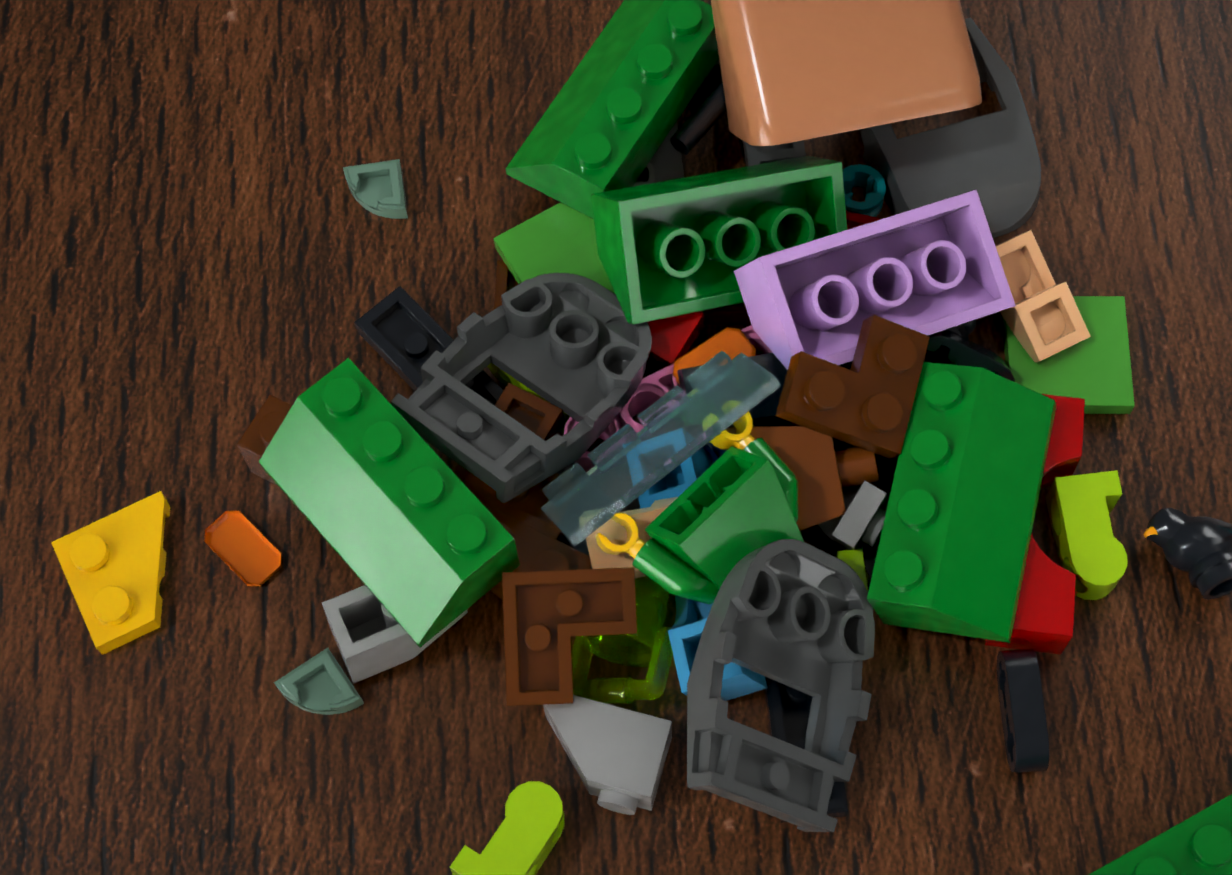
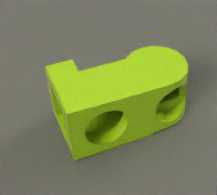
(1084, 532)
(523, 839)

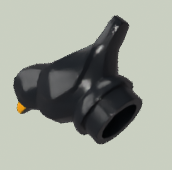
(1196, 547)

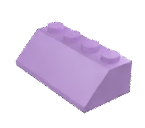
(911, 268)

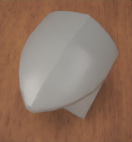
(862, 518)

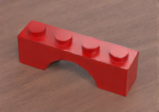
(1048, 590)

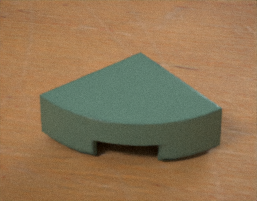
(378, 188)
(320, 686)

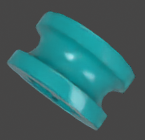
(874, 186)

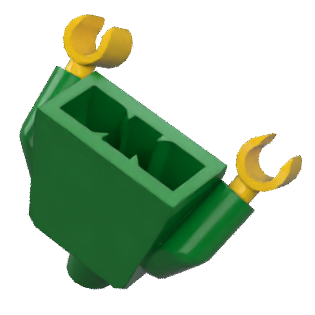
(718, 520)

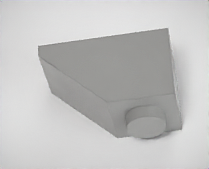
(369, 634)
(613, 751)

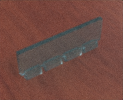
(672, 432)

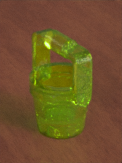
(645, 649)

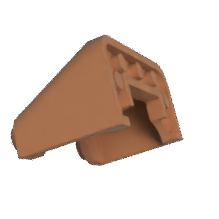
(840, 65)

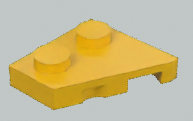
(118, 571)

